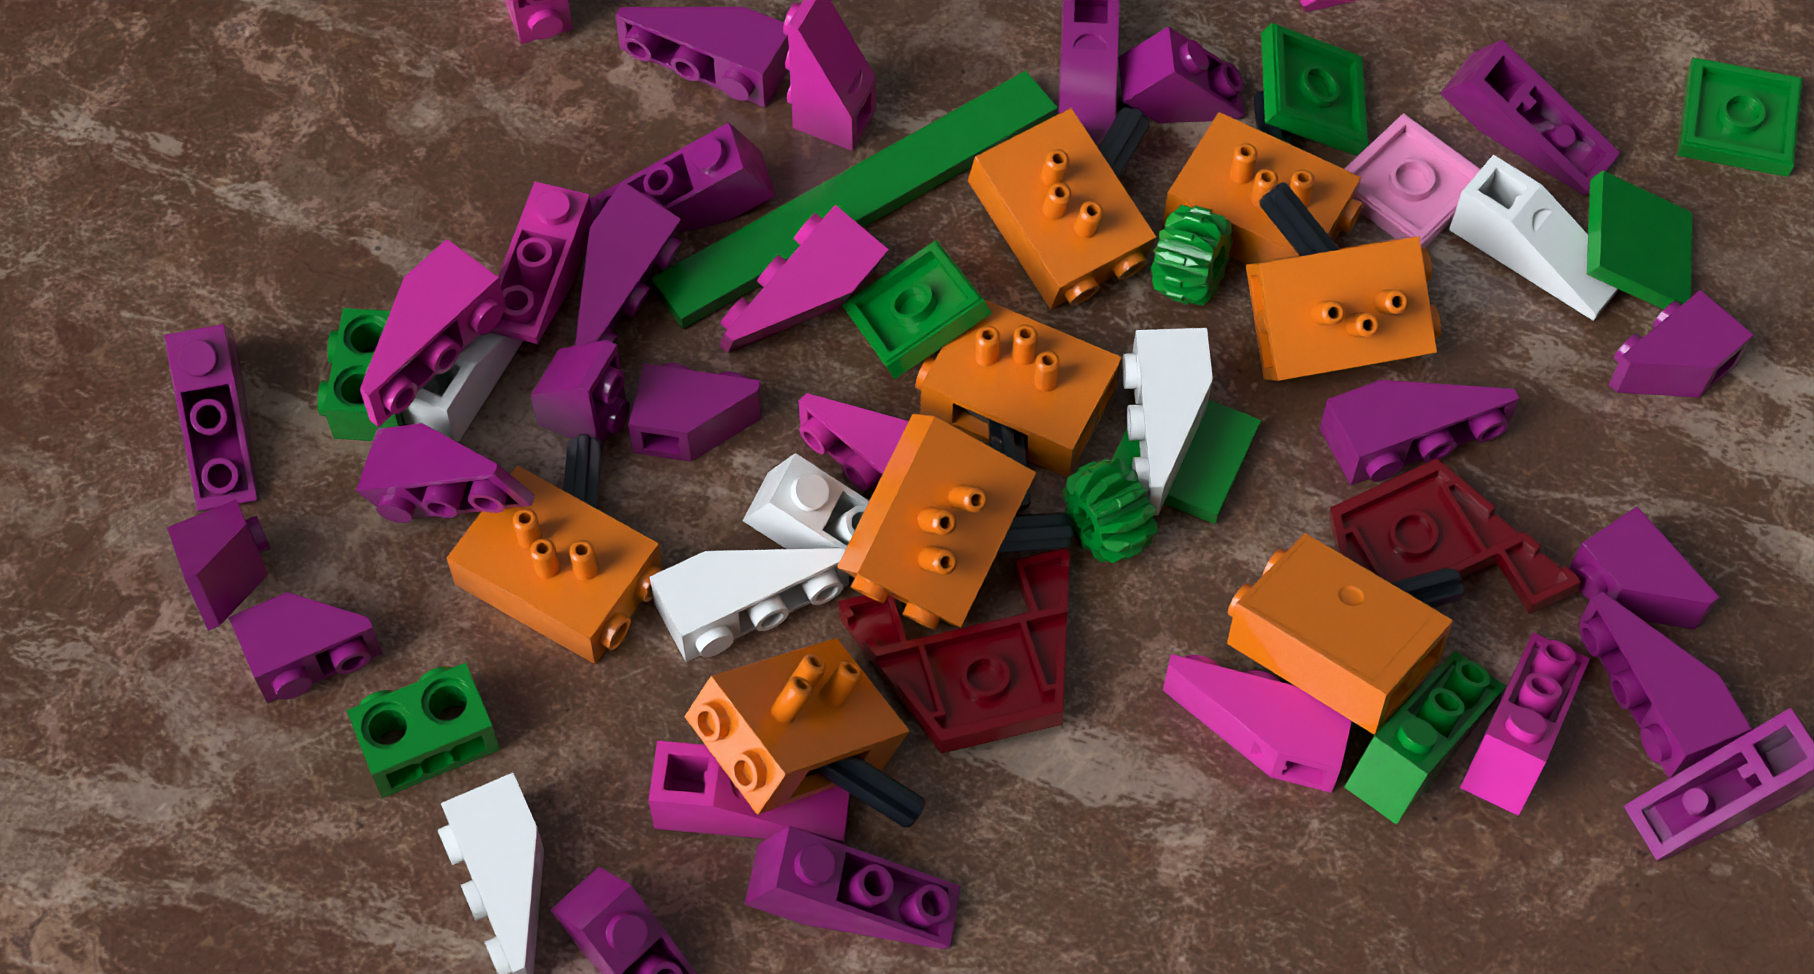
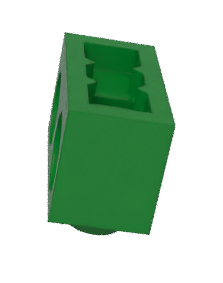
(357, 333)
(429, 743)

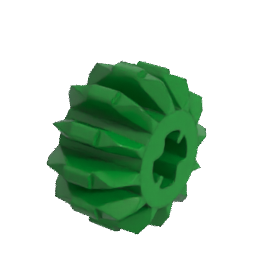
(1191, 255)
(1110, 510)

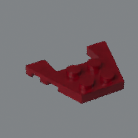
(1440, 522)
(978, 678)

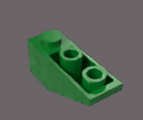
(1423, 736)

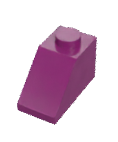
(220, 559)
(1643, 573)

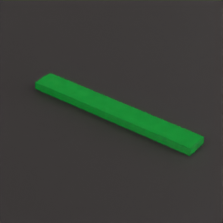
(863, 192)

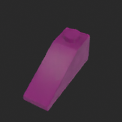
(1528, 116)
(1727, 787)

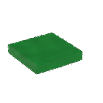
(1314, 89)
(1740, 117)
(1638, 241)
(916, 309)
(1209, 463)

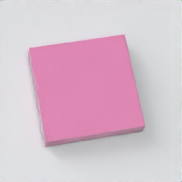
(1411, 181)

